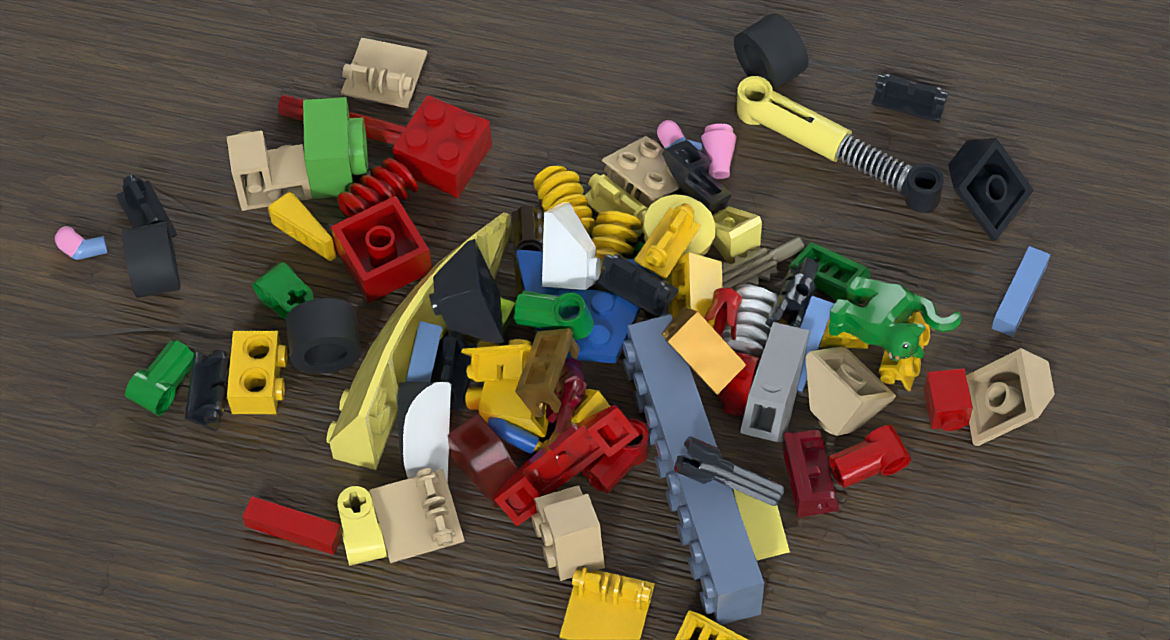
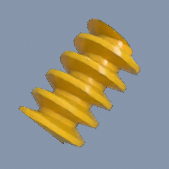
(558, 186)
(612, 234)

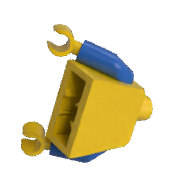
(508, 414)

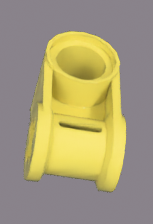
(360, 530)

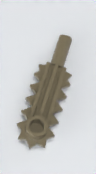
(758, 264)

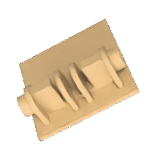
(383, 72)
(641, 170)
(417, 515)

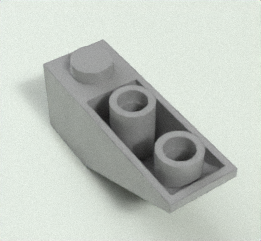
(775, 383)

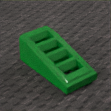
(839, 265)

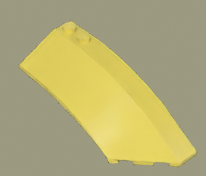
(372, 401)

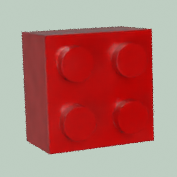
(443, 145)
(381, 249)

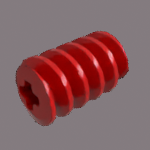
(382, 185)

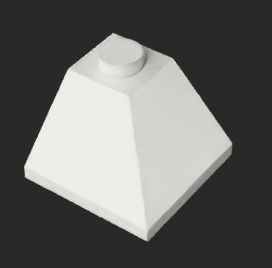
(567, 251)

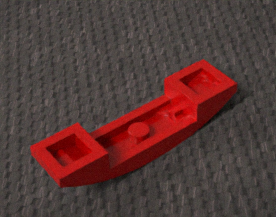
(548, 469)

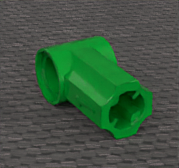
(553, 312)
(157, 385)

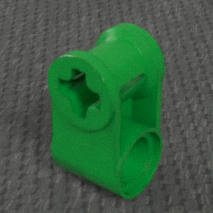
(282, 289)

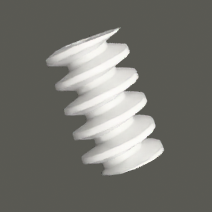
(751, 319)

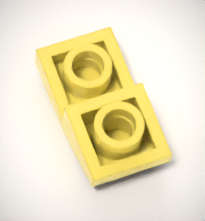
(762, 526)

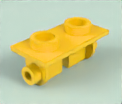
(668, 241)
(490, 357)
(907, 368)

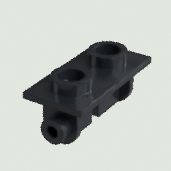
(910, 98)
(142, 204)
(636, 285)
(451, 367)
(207, 389)

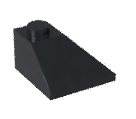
(989, 184)
(468, 295)

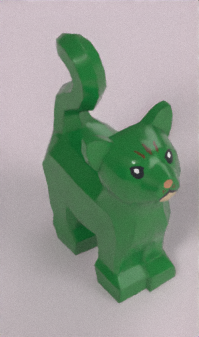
(884, 317)

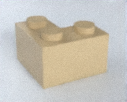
(266, 174)
(569, 532)

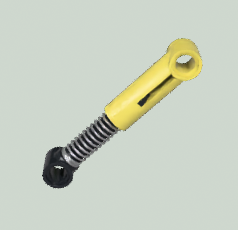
(836, 142)

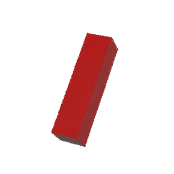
(292, 525)

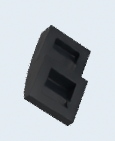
(690, 171)

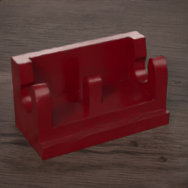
(809, 473)

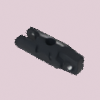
(794, 295)

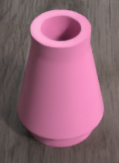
(719, 148)

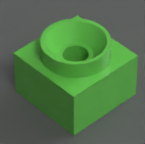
(333, 146)

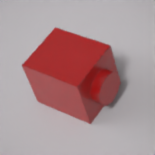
(948, 399)

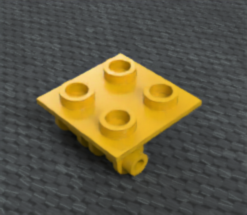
(606, 607)

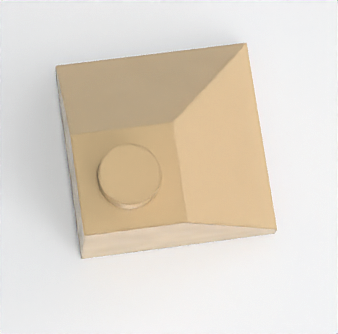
(843, 390)
(1008, 394)

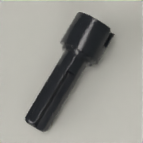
(709, 466)

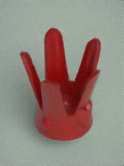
(725, 308)

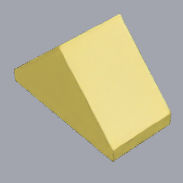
(736, 233)

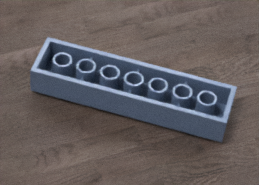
(706, 511)

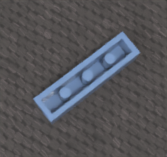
(1020, 291)
(816, 321)
(423, 352)

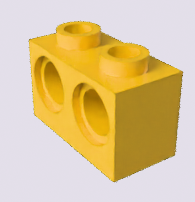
(249, 372)

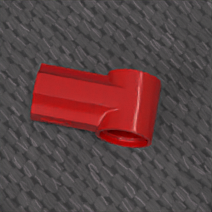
(878, 453)
(608, 471)

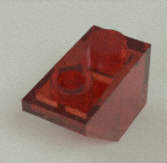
(481, 456)

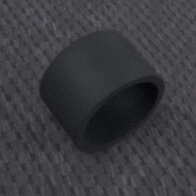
(771, 50)
(151, 259)
(323, 335)

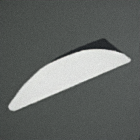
(424, 425)

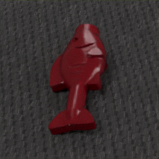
(569, 392)

